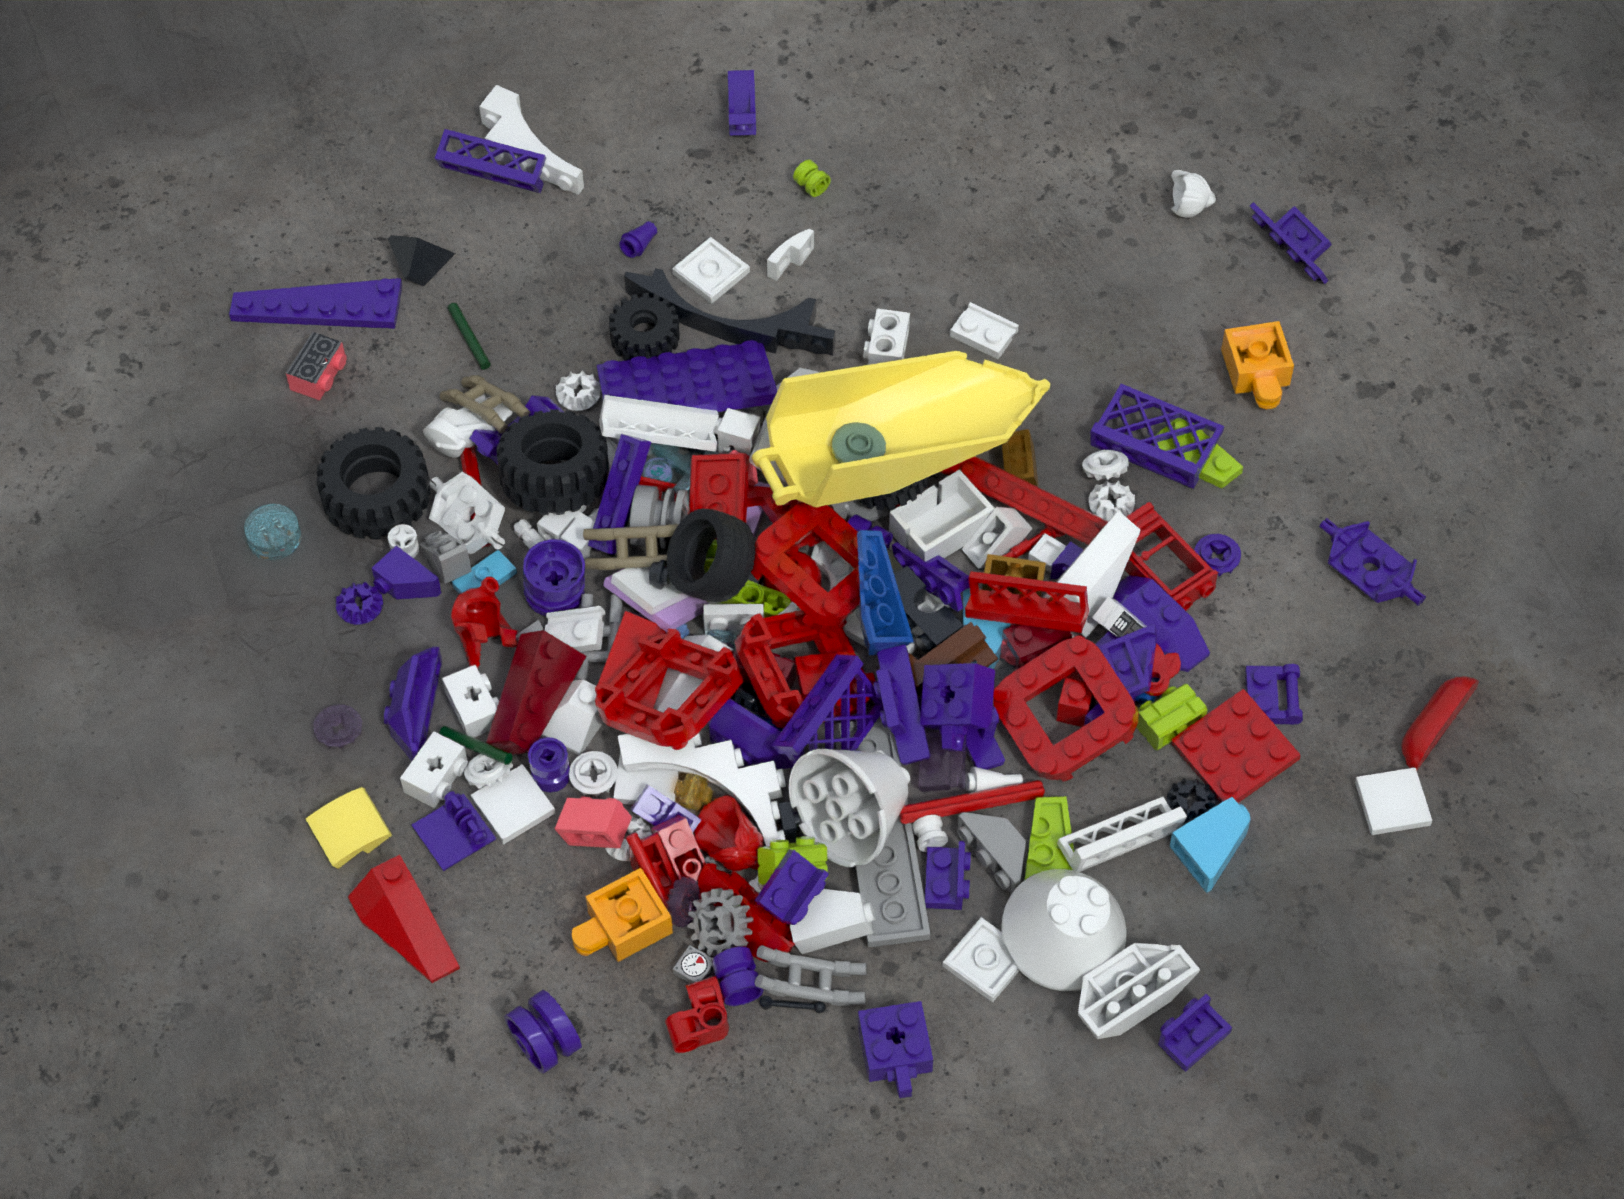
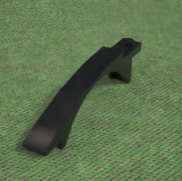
(788, 329)

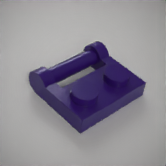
(1262, 688)

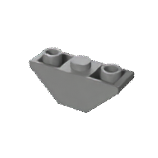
(446, 556)
(995, 845)

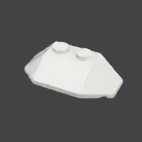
(1133, 987)

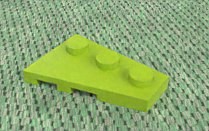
(1220, 466)

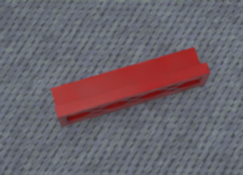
(1027, 607)

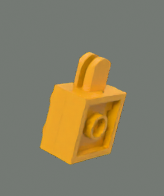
(1258, 361)
(624, 917)

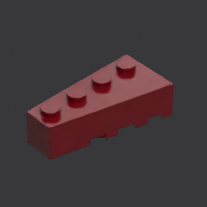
(533, 690)

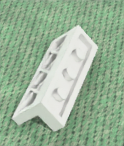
(659, 422)
(1121, 840)

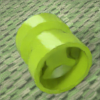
(809, 176)

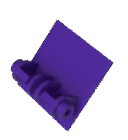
(453, 831)

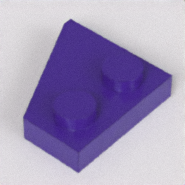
(1133, 658)

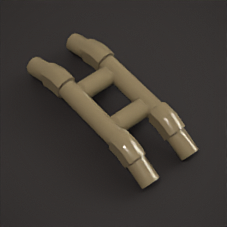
(485, 409)
(621, 535)

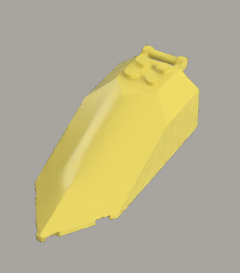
(926, 407)

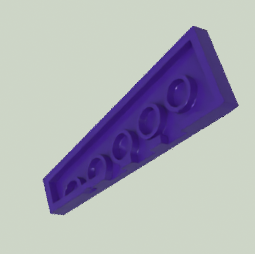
(341, 304)

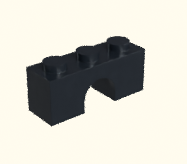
(926, 628)

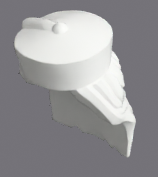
(452, 428)

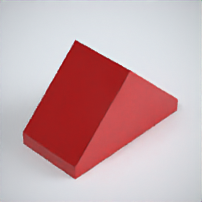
(659, 860)

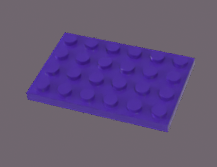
(697, 378)

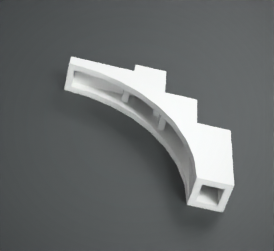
(720, 764)

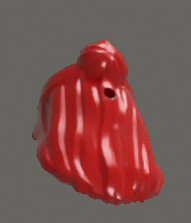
(728, 835)

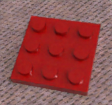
(1235, 748)

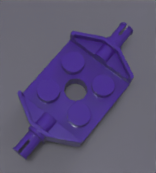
(1358, 545)

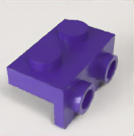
(1193, 1032)

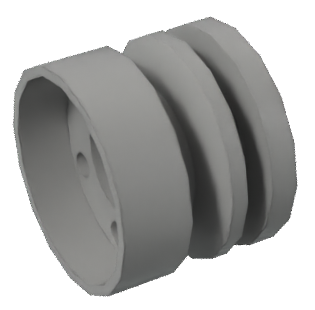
(650, 511)

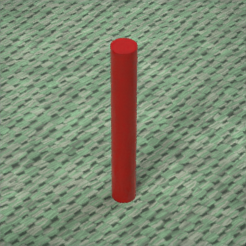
(647, 866)

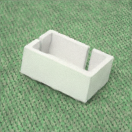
(944, 527)

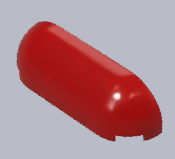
(1436, 719)
(765, 927)

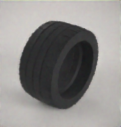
(732, 559)

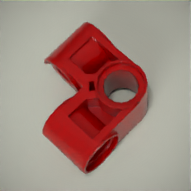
(689, 1027)

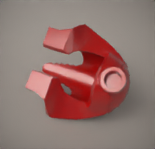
(478, 617)

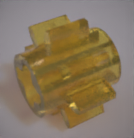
(693, 791)

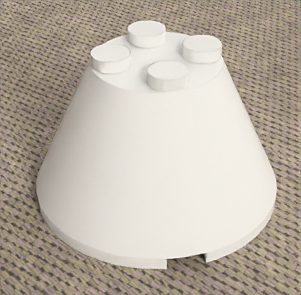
(848, 801)
(1062, 927)

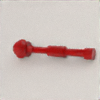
(1026, 545)

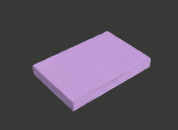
(670, 617)

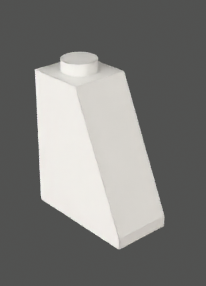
(832, 920)

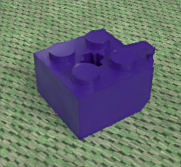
(957, 700)
(891, 1061)

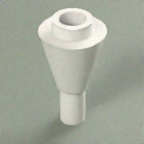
(983, 779)

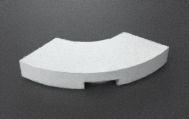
(831, 563)

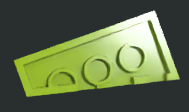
(1048, 825)

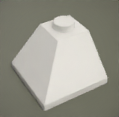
(575, 717)

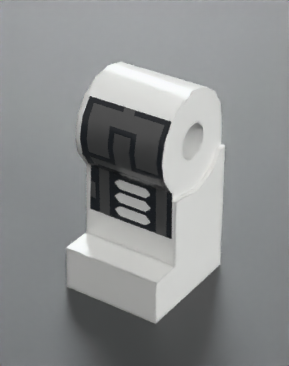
(1117, 618)

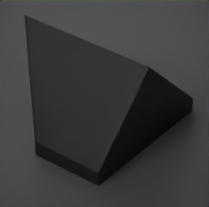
(418, 258)

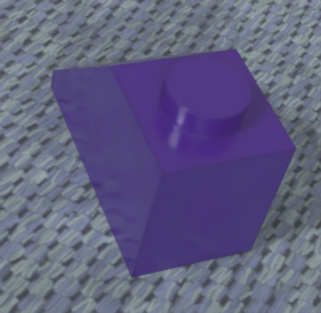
(404, 577)

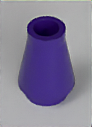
(635, 241)

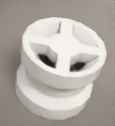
(404, 534)
(929, 832)

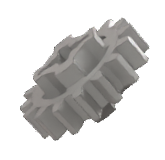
(720, 922)

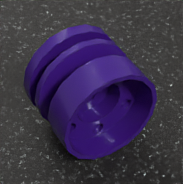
(553, 564)

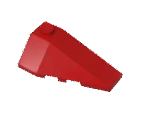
(397, 912)

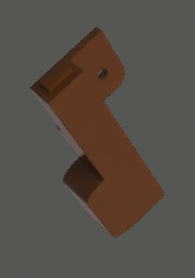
(960, 648)

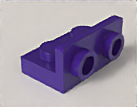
(945, 877)
(792, 888)

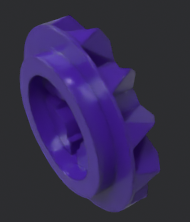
(1219, 544)
(348, 609)

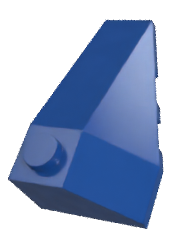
(881, 606)

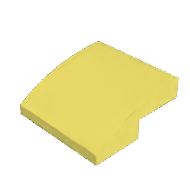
(348, 827)

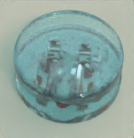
(272, 532)

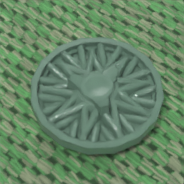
(857, 442)

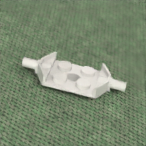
(457, 502)

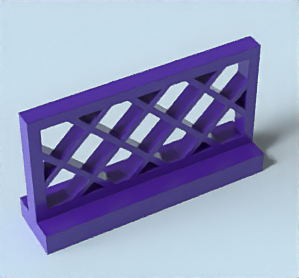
(1151, 456)
(819, 707)

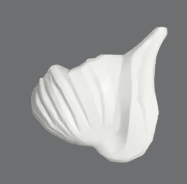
(1190, 194)

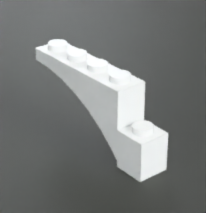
(503, 116)

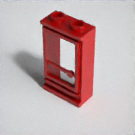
(1197, 586)

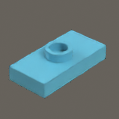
(494, 565)

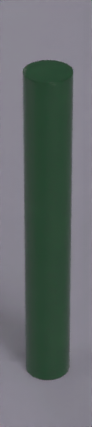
(469, 336)
(477, 745)

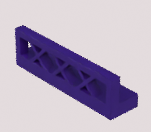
(487, 170)
(620, 488)

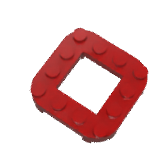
(772, 562)
(782, 630)
(672, 727)
(1088, 742)

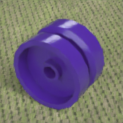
(543, 1031)

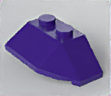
(1174, 626)
(413, 700)
(747, 733)

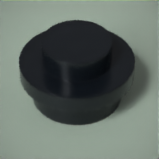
(658, 574)

